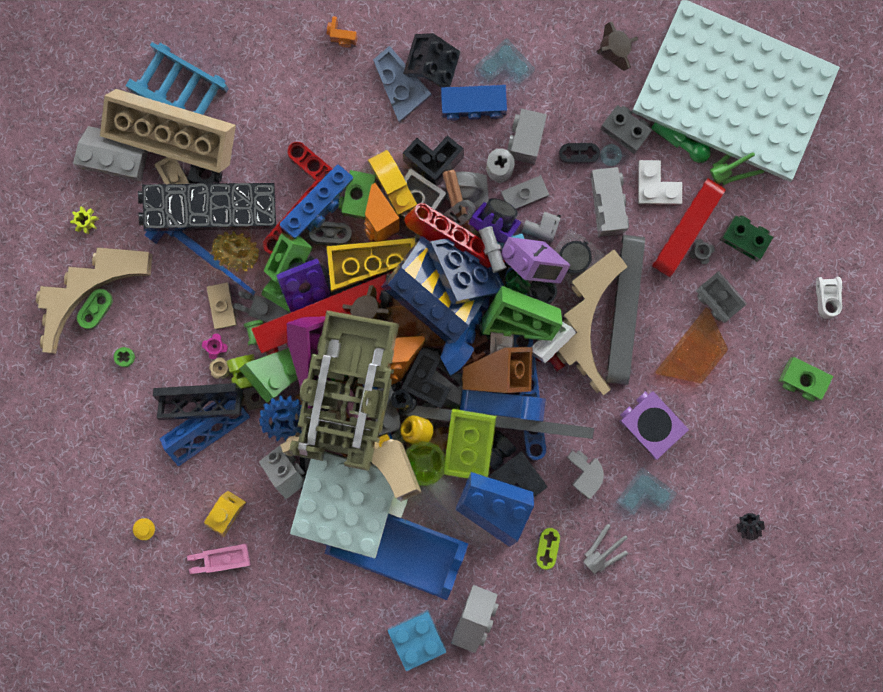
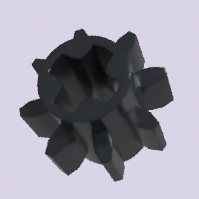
(750, 526)

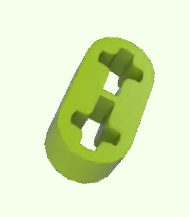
(553, 549)

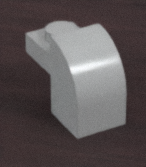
(591, 477)

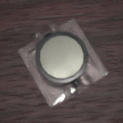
(578, 254)

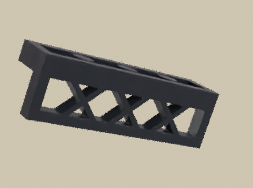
(200, 394)

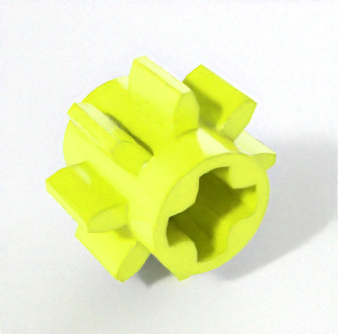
(79, 216)

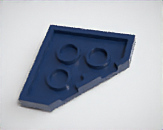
(462, 273)

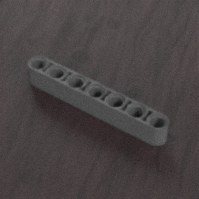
(626, 310)

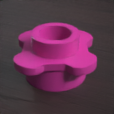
(208, 345)

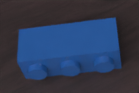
(474, 102)

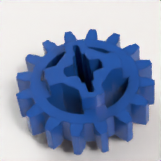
(282, 417)

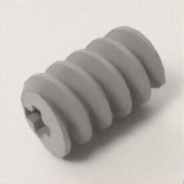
(505, 159)

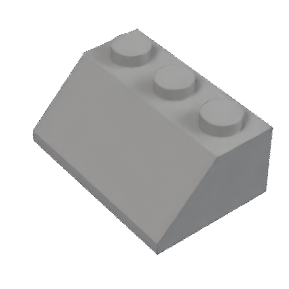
(109, 156)

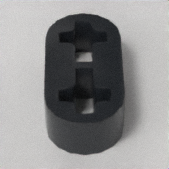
(579, 147)

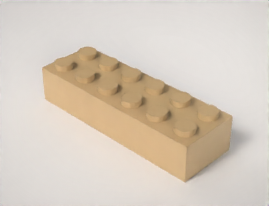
(167, 130)

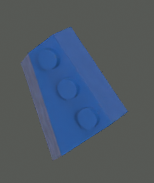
(496, 507)

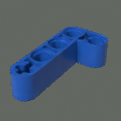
(503, 404)

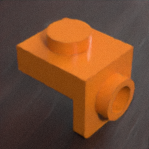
(342, 37)

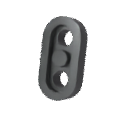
(331, 231)

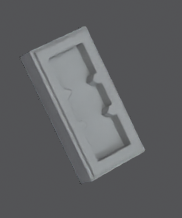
(525, 192)

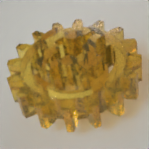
(235, 251)

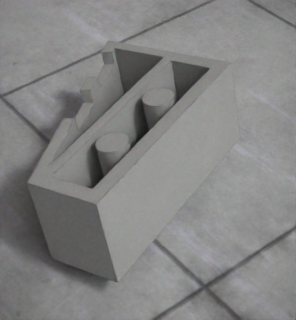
(609, 202)

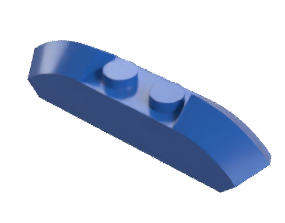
(458, 353)

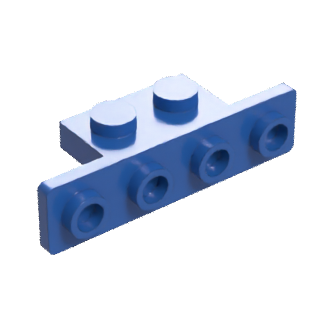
(317, 203)

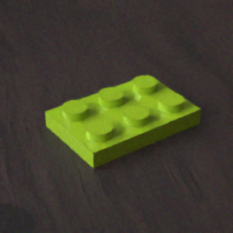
(469, 443)

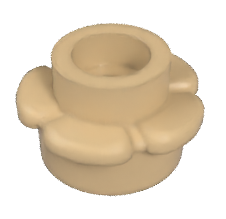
(214, 368)

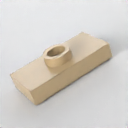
(221, 305)

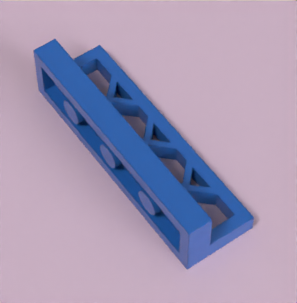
(184, 434)

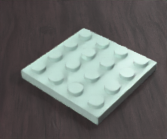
(343, 505)

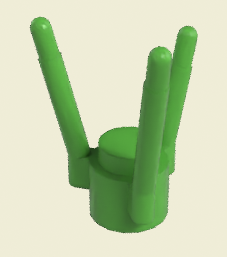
(721, 171)

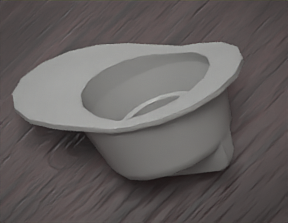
(473, 187)

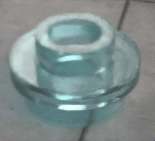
(611, 148)

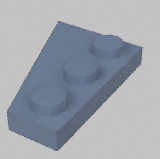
(403, 91)

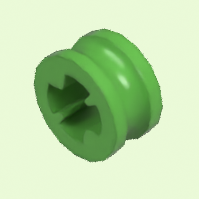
(124, 363)

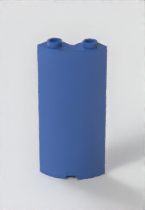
(412, 557)

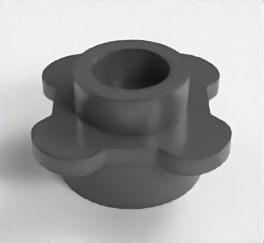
(700, 245)

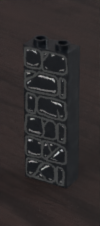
(207, 206)

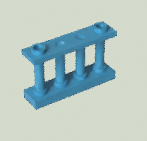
(141, 88)

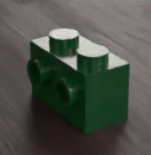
(747, 238)

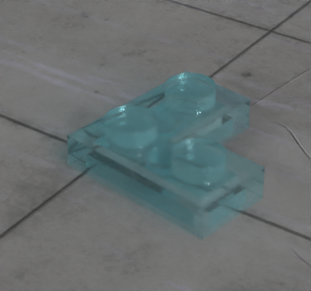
(506, 58)
(645, 486)

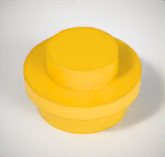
(144, 529)

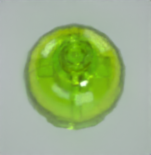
(426, 462)

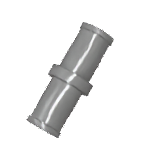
(492, 249)

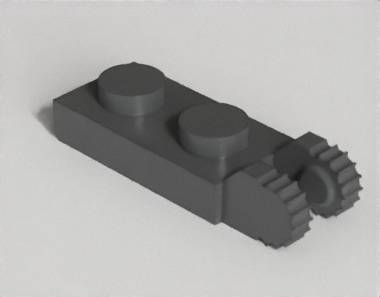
(261, 308)

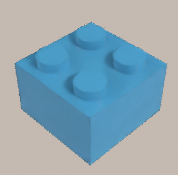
(417, 640)

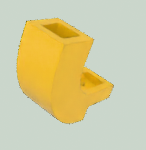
(392, 181)

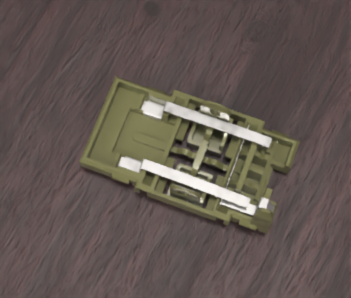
(355, 349)

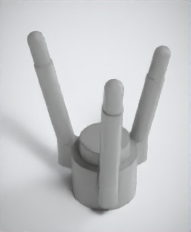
(596, 561)

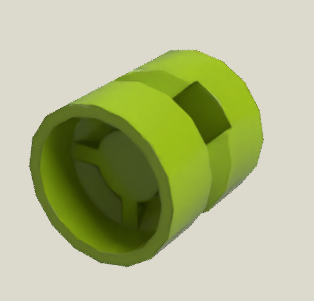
(234, 365)

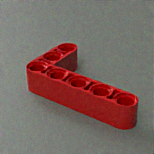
(303, 163)

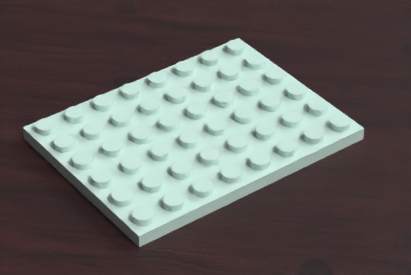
(736, 89)

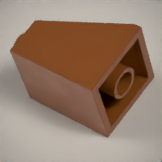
(501, 371)

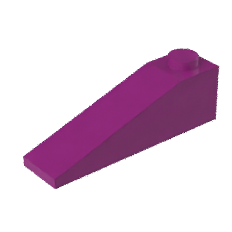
(303, 342)

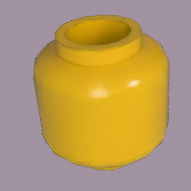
(416, 429)

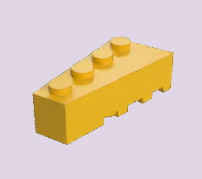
(363, 261)

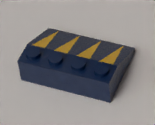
(421, 291)

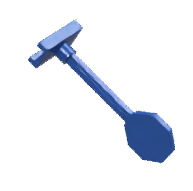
(155, 236)

